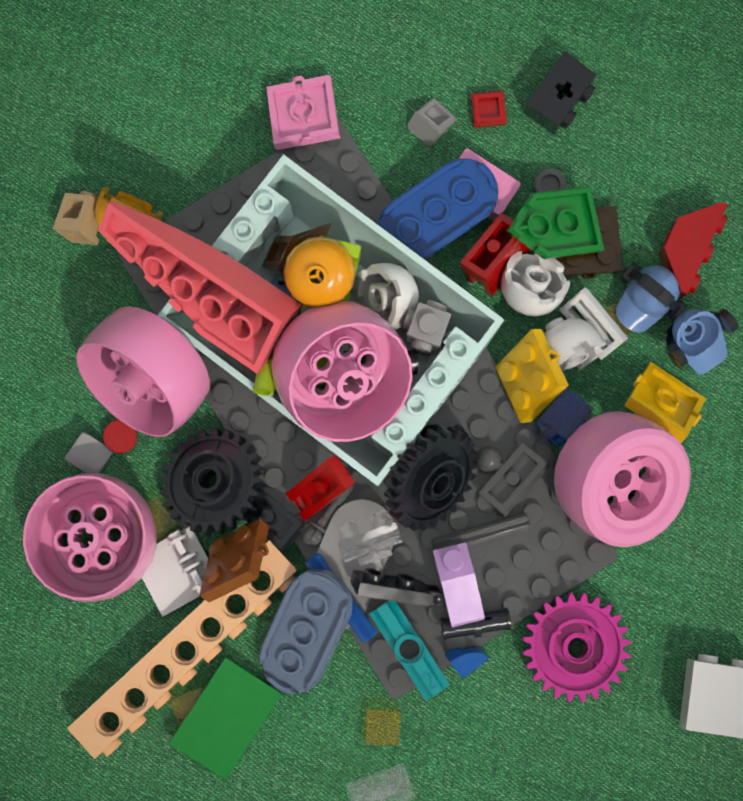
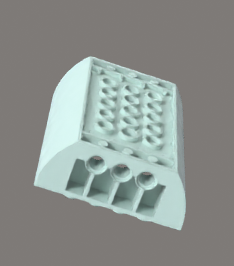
(297, 202)

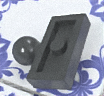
(511, 478)

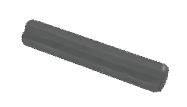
(484, 532)

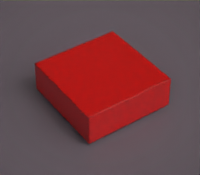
(488, 109)

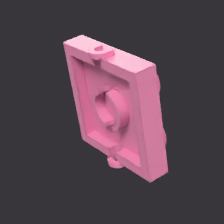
(303, 112)

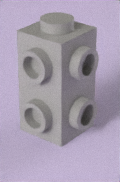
(426, 327)

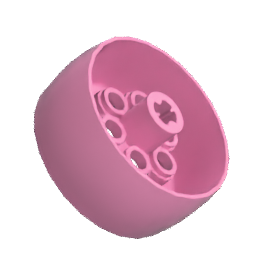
(143, 371)
(356, 395)
(605, 462)
(51, 518)

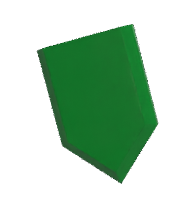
(559, 223)

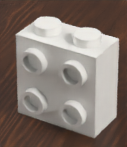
(713, 697)

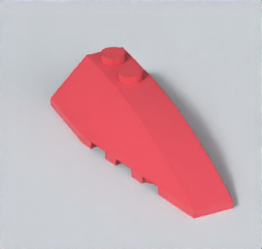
(218, 293)

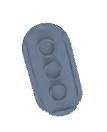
(305, 631)

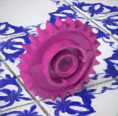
(601, 652)

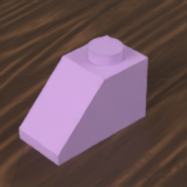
(458, 584)

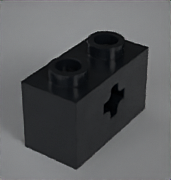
(565, 76)

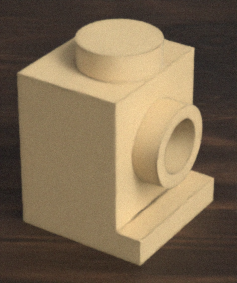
(77, 218)

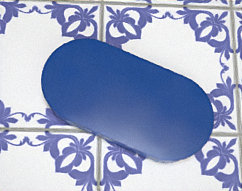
(441, 206)

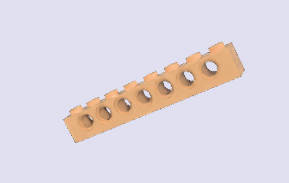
(90, 726)

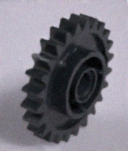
(431, 478)
(231, 495)

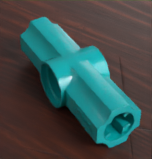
(421, 667)

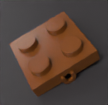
(234, 560)

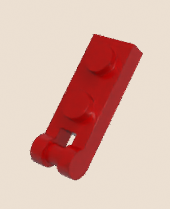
(320, 487)

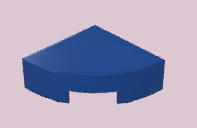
(466, 660)

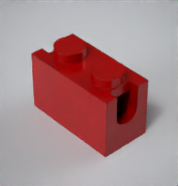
(491, 254)

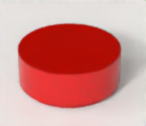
(120, 437)

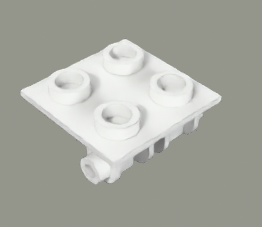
(176, 571)

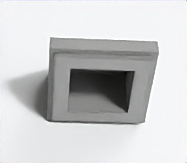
(431, 122)
(88, 454)

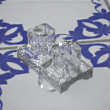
(371, 545)
(385, 785)

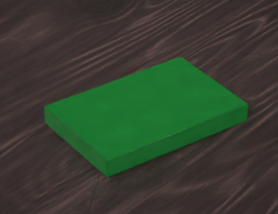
(225, 718)

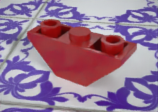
(689, 244)

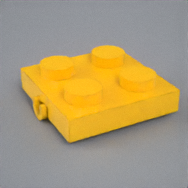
(531, 375)
(665, 401)

